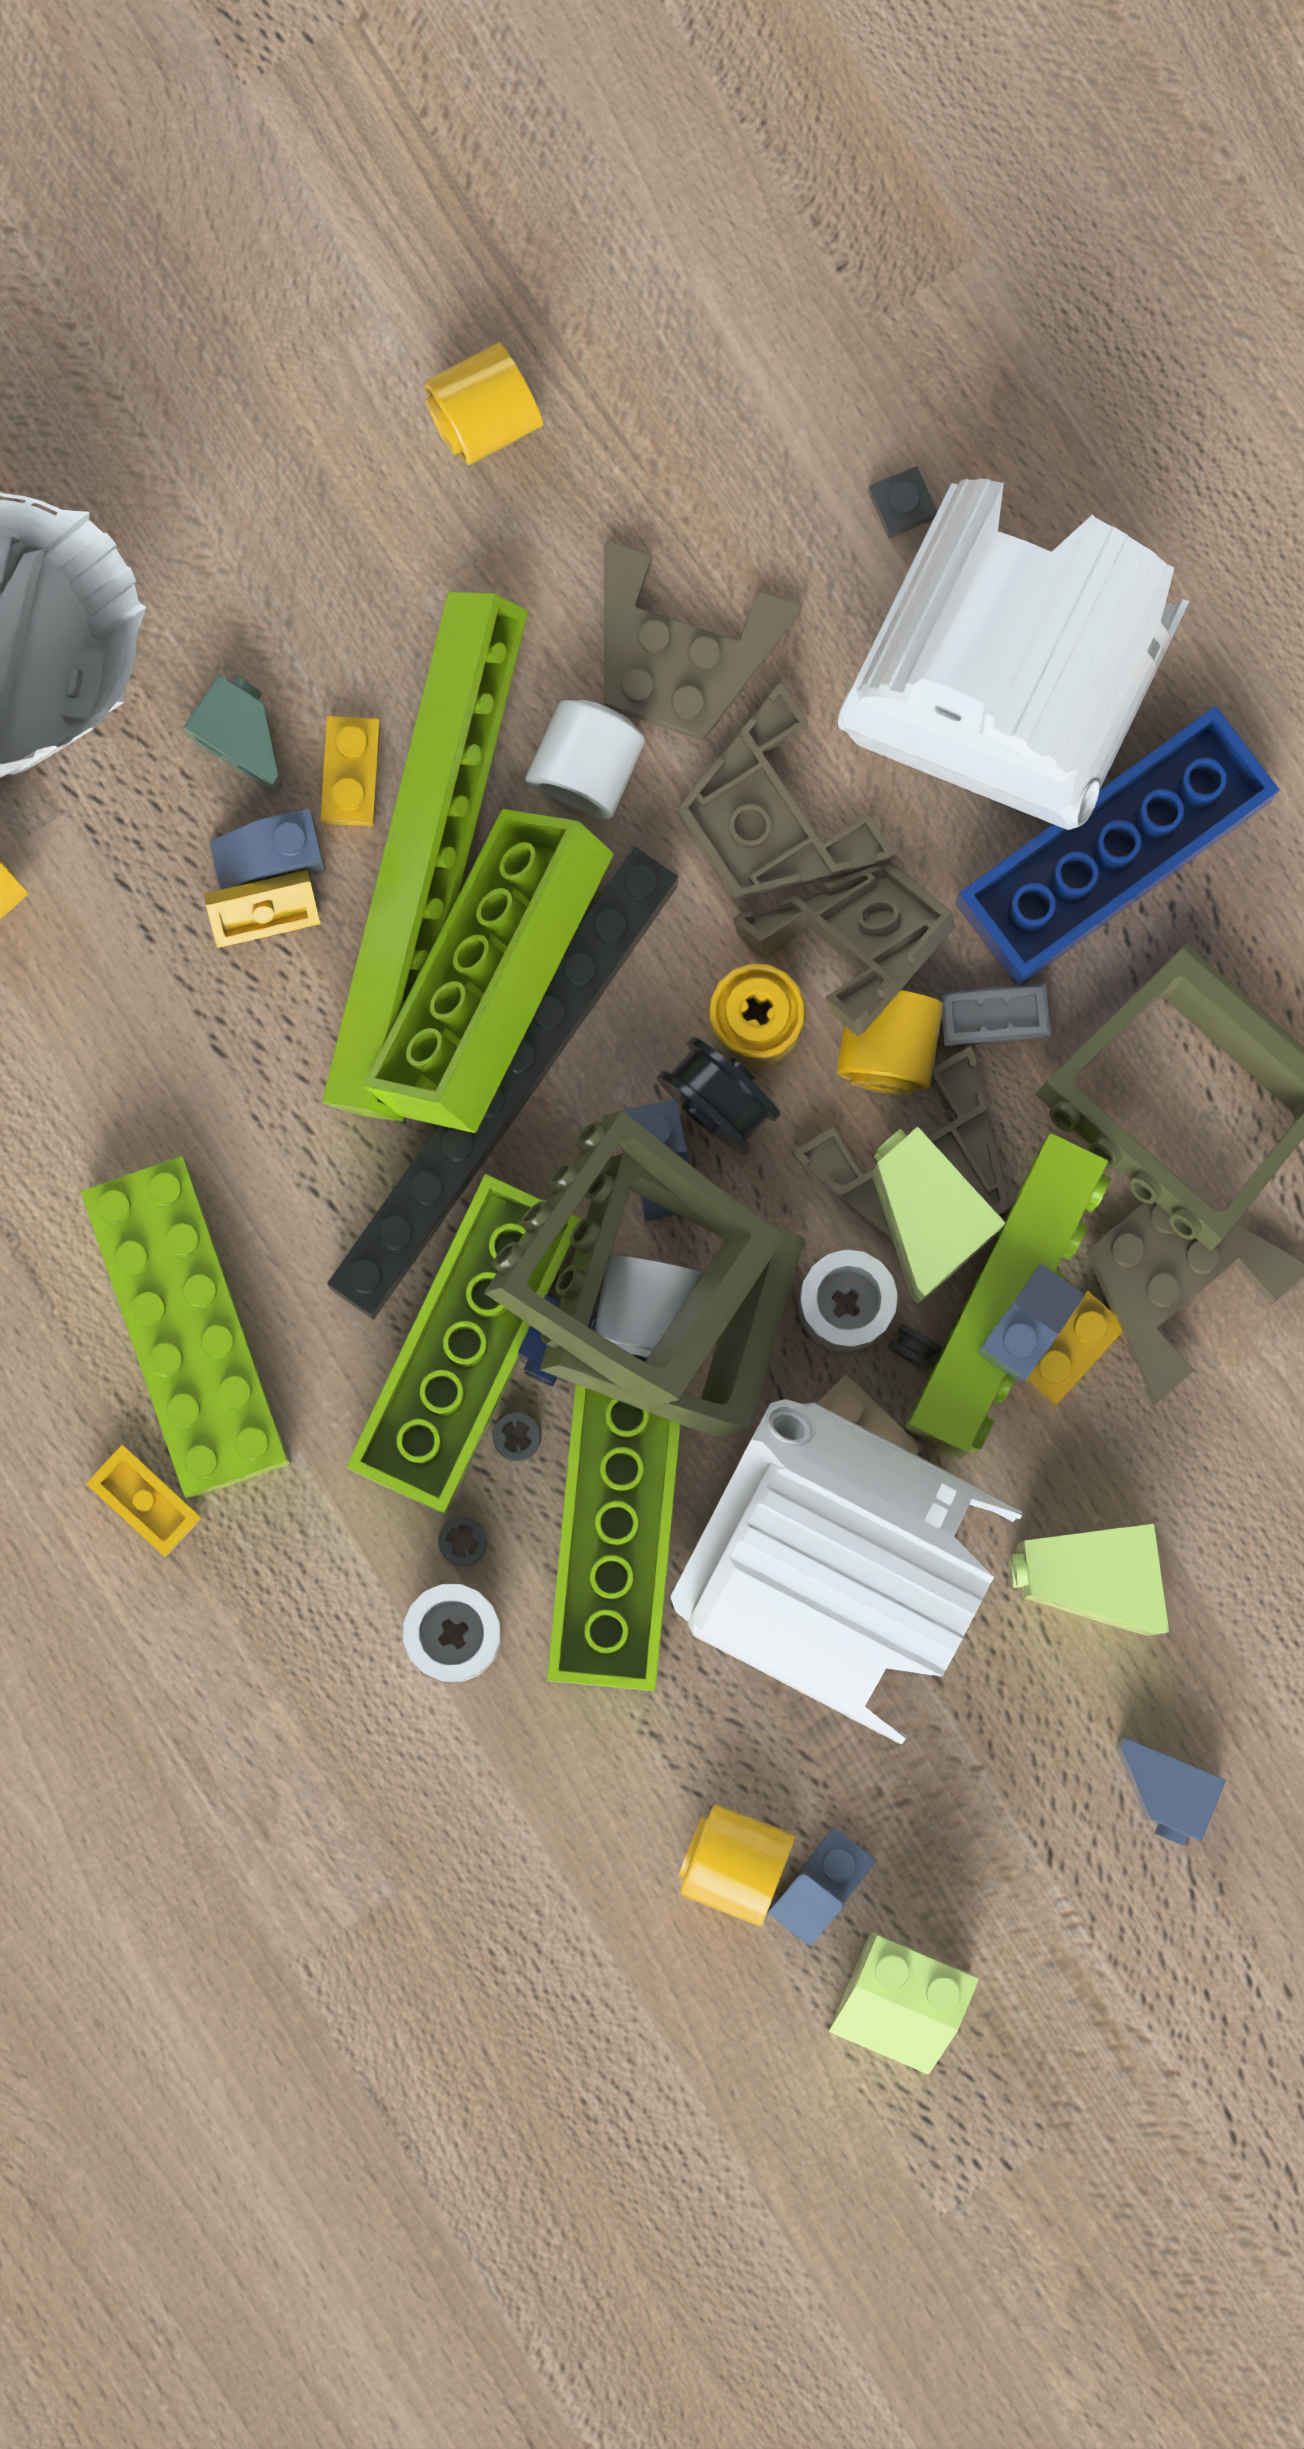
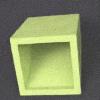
(929, 1211)
(1097, 1576)
(903, 2003)

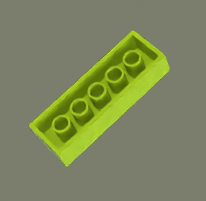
(489, 970)
(1038, 1229)
(185, 1327)
(455, 1357)
(613, 1545)

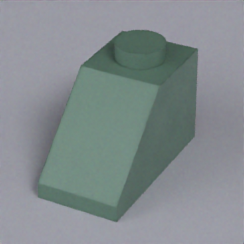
(237, 730)

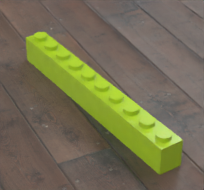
(427, 831)

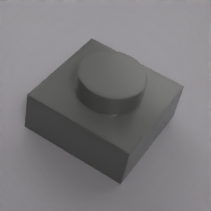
(902, 502)

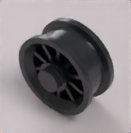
(719, 1095)

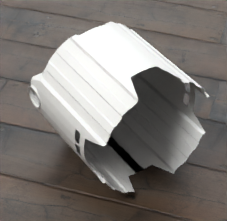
(63, 630)
(1014, 658)
(835, 1561)

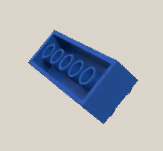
(1135, 838)

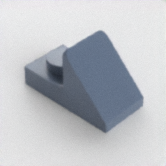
(822, 1886)

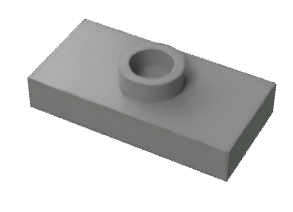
(995, 1015)

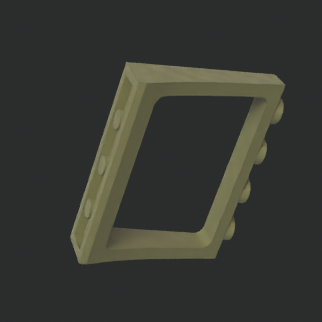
(1237, 1029)
(707, 1310)
(742, 1348)

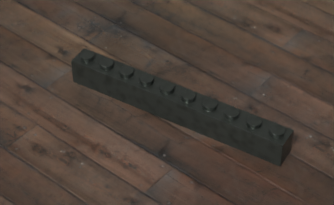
(454, 1155)

